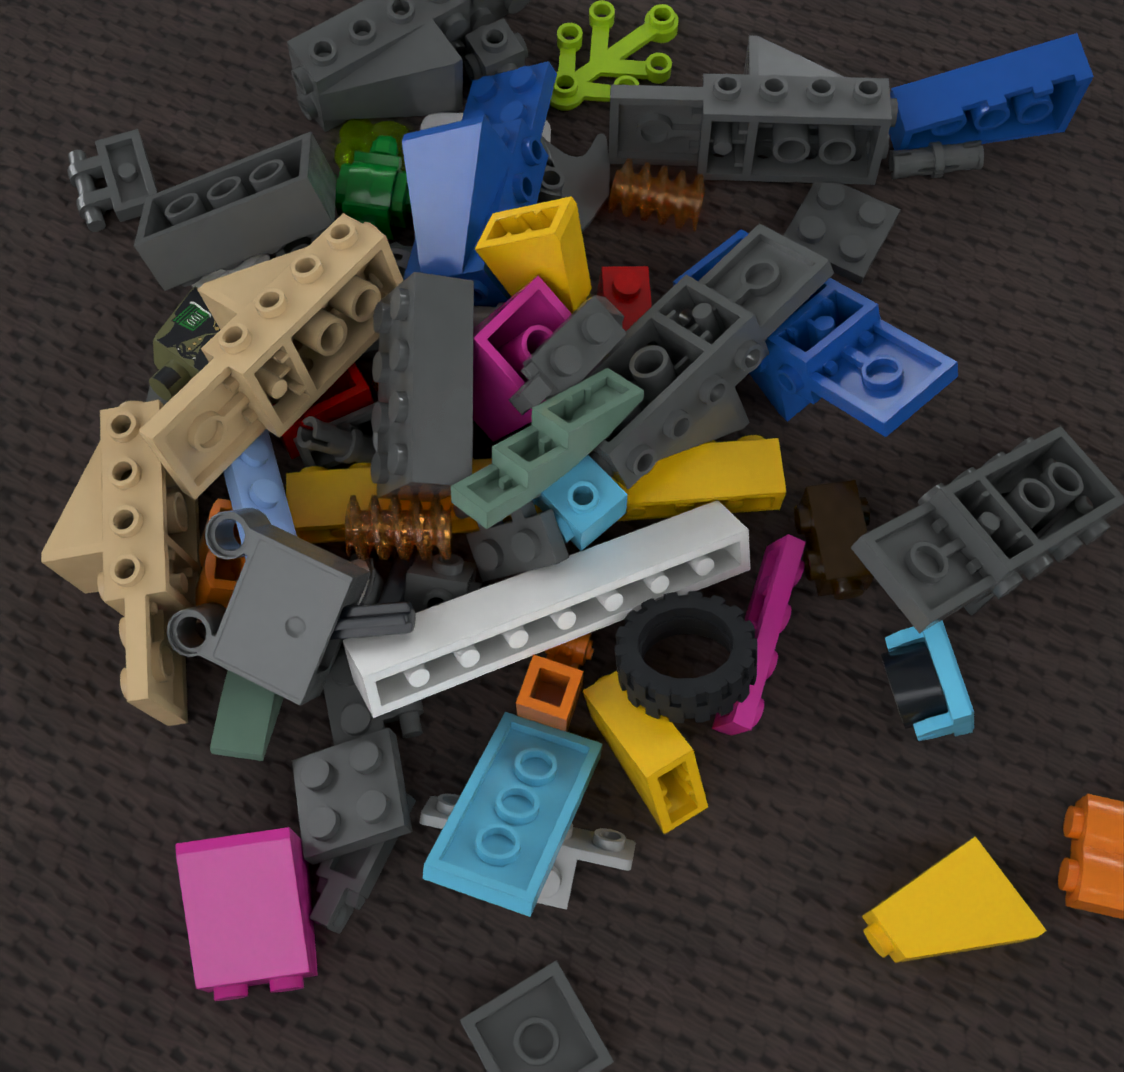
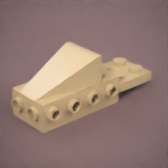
(274, 327)
(138, 547)

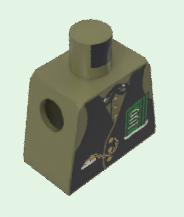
(179, 345)

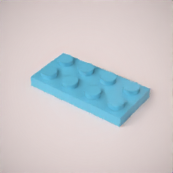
(513, 814)

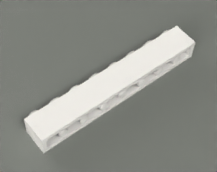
(547, 607)

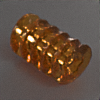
(657, 194)
(398, 528)

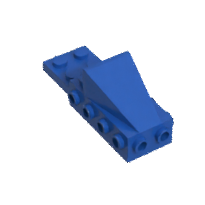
(474, 170)
(844, 354)

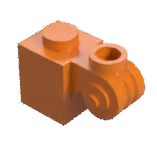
(555, 683)

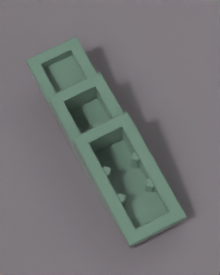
(539, 455)
(244, 719)

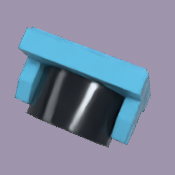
(927, 683)

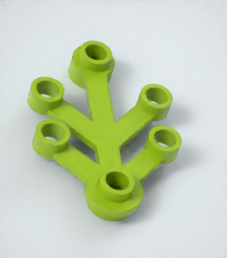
(610, 61)

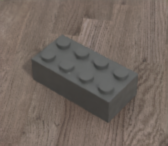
(237, 212)
(423, 387)

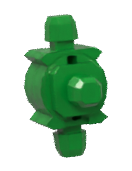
(375, 188)

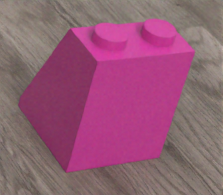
(500, 349)
(248, 912)

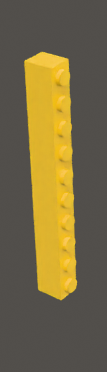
(738, 474)

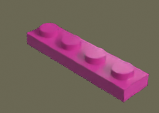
(769, 615)

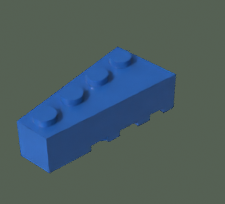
(996, 98)

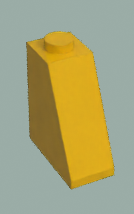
(539, 242)
(650, 752)
(952, 909)

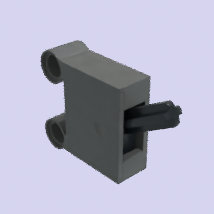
(284, 611)

